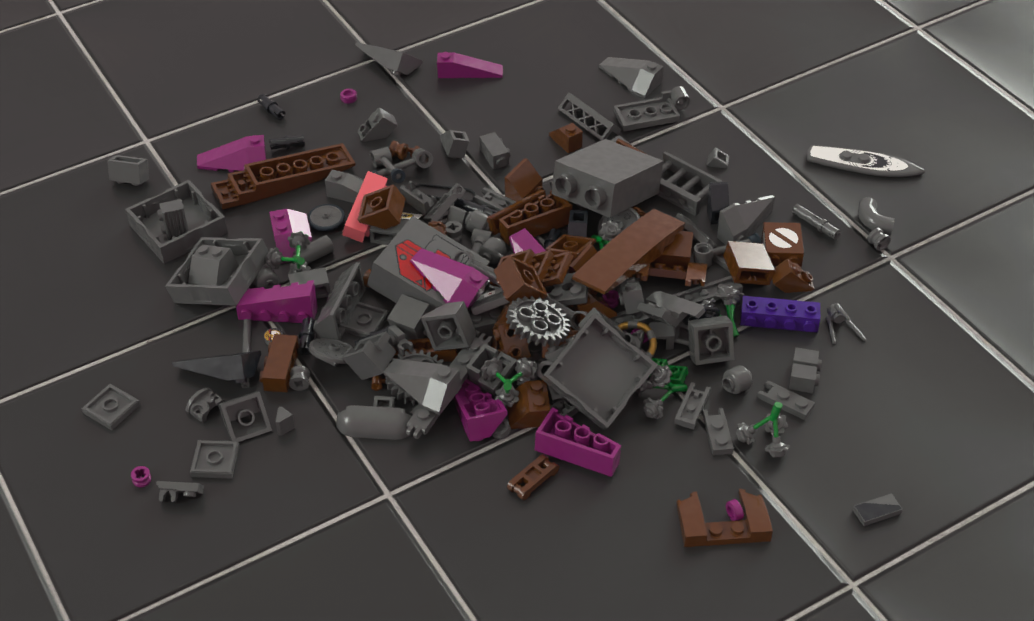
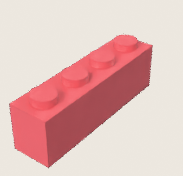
(352, 227)

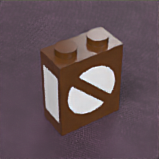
(783, 242)

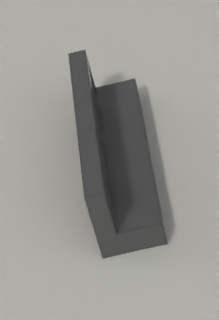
(592, 114)

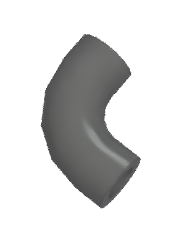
(872, 219)

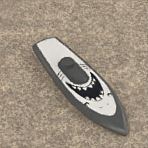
(862, 161)

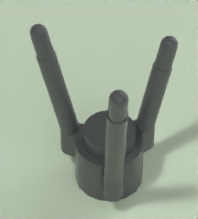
(838, 315)

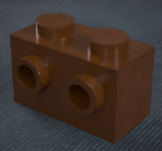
(509, 342)

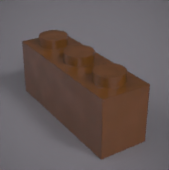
(279, 362)

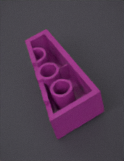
(279, 303)
(576, 444)

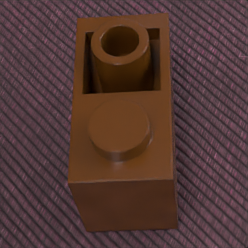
(791, 278)

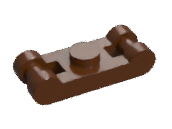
(532, 476)

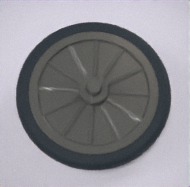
(326, 217)

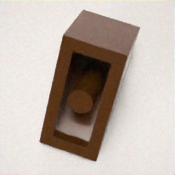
(568, 137)

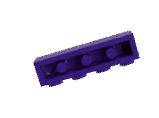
(780, 314)

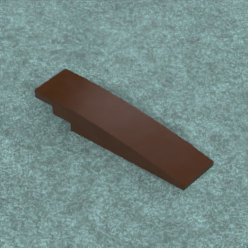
(280, 175)
(629, 251)

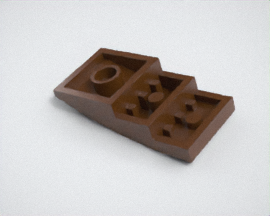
(548, 266)

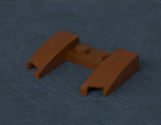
(694, 272)
(754, 527)

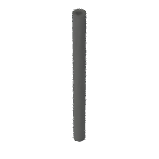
(246, 344)

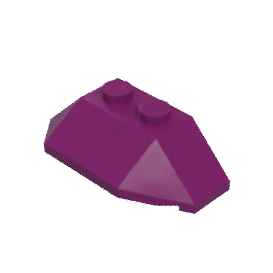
(283, 224)

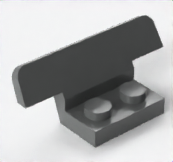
(670, 308)

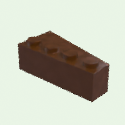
(536, 218)

